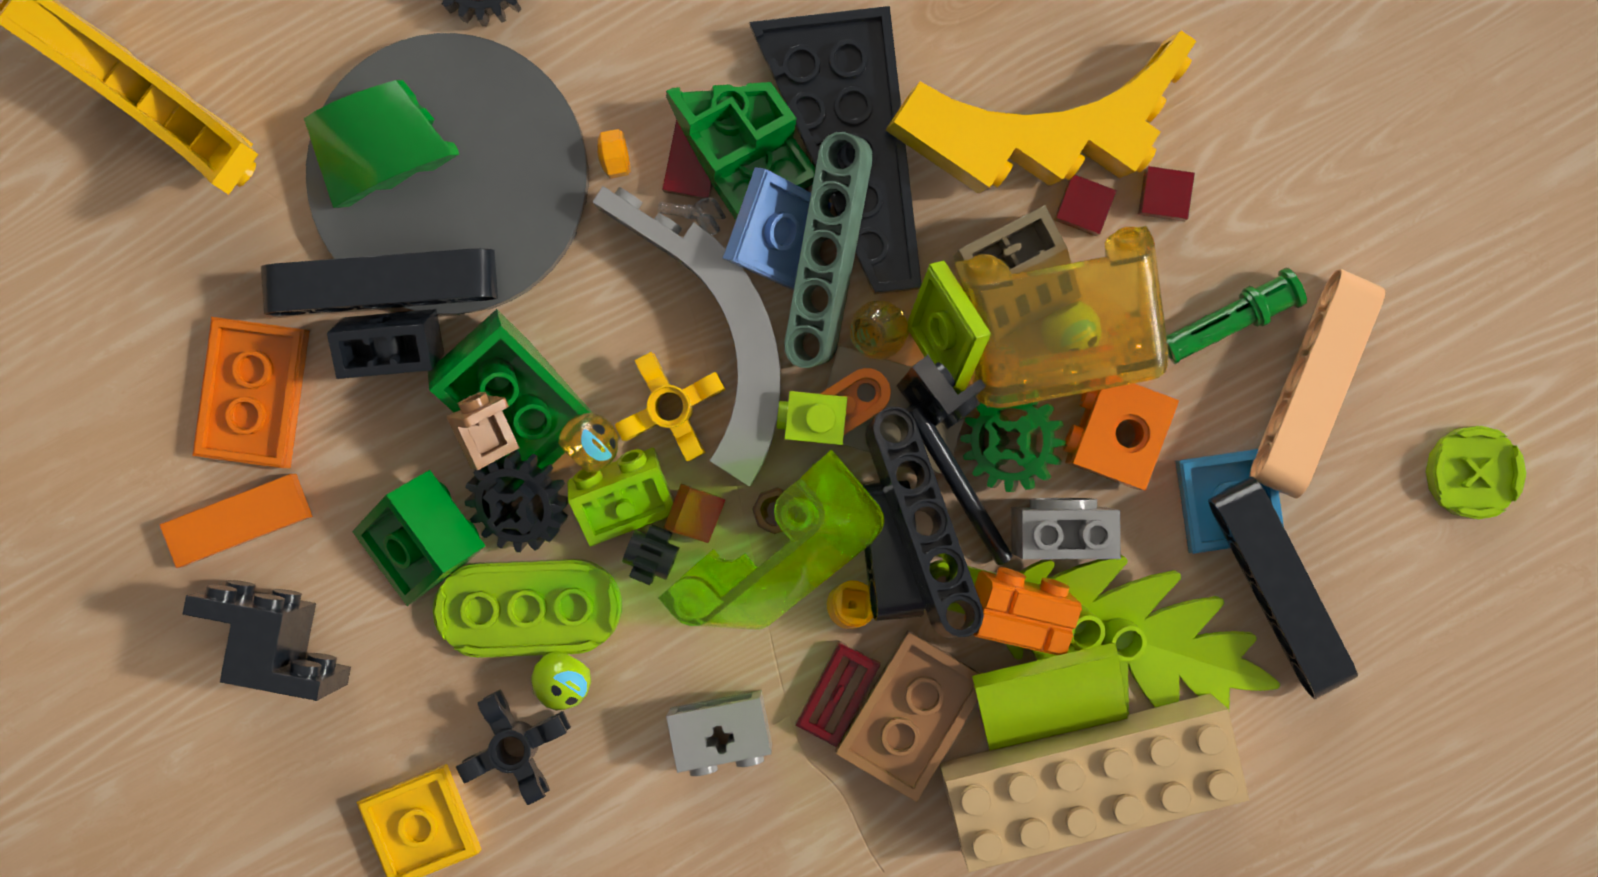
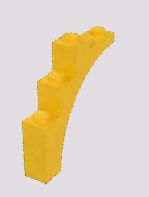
(155, 102)
(978, 142)

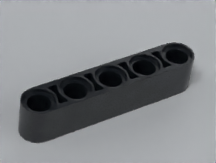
(379, 282)
(918, 547)
(1282, 587)

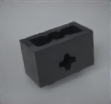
(386, 344)

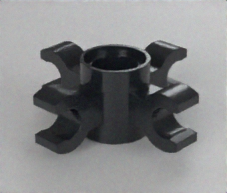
(529, 778)

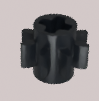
(650, 554)

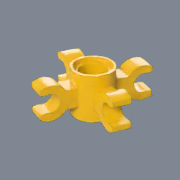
(650, 417)

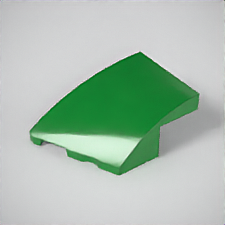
(738, 131)
(374, 141)

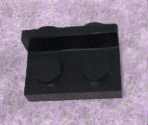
(934, 389)

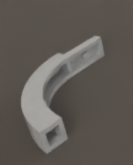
(758, 364)

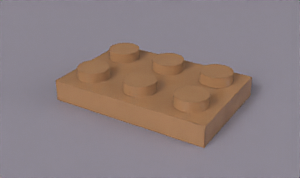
(910, 716)

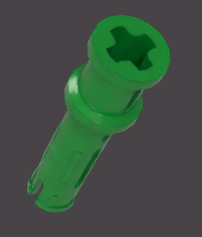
(1253, 307)

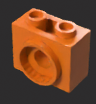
(1094, 443)

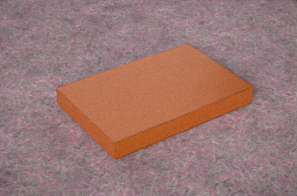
(251, 392)

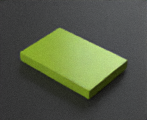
(1051, 696)

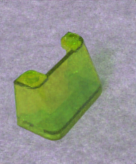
(827, 525)

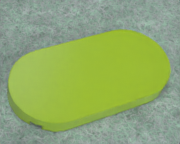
(527, 608)

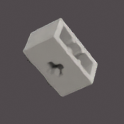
(737, 714)

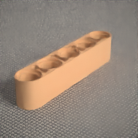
(1317, 383)

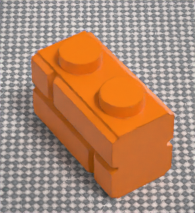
(1026, 612)

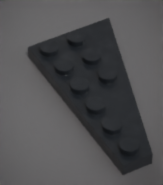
(844, 78)

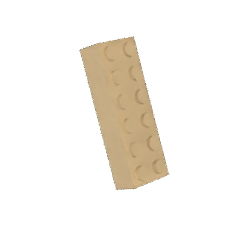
(1094, 782)

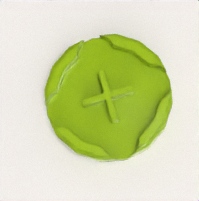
(1475, 472)

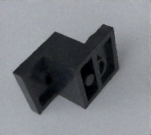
(268, 640)

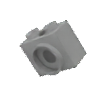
(1065, 530)

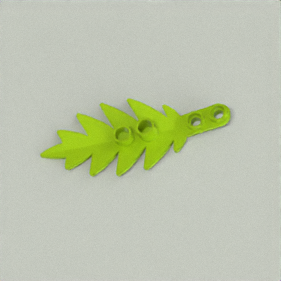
(1153, 644)

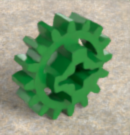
(1027, 455)

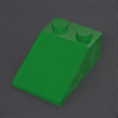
(507, 365)

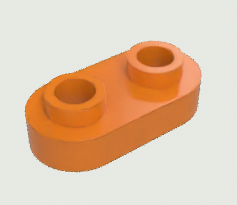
(857, 410)

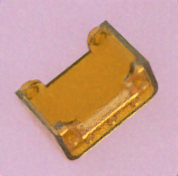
(1069, 323)

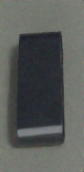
(889, 575)

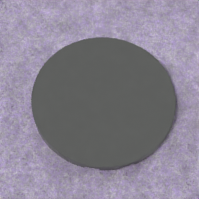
(509, 188)

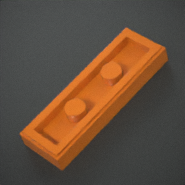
(236, 520)

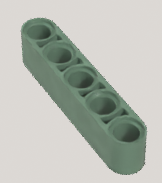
(844, 233)

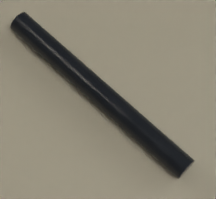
(960, 485)

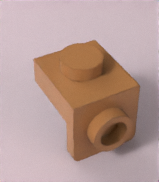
(482, 429)

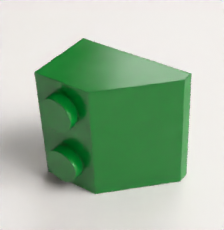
(418, 536)

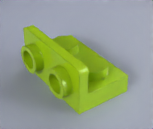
(620, 496)

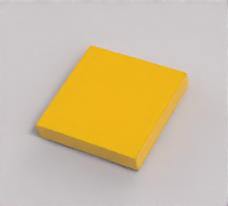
(419, 825)

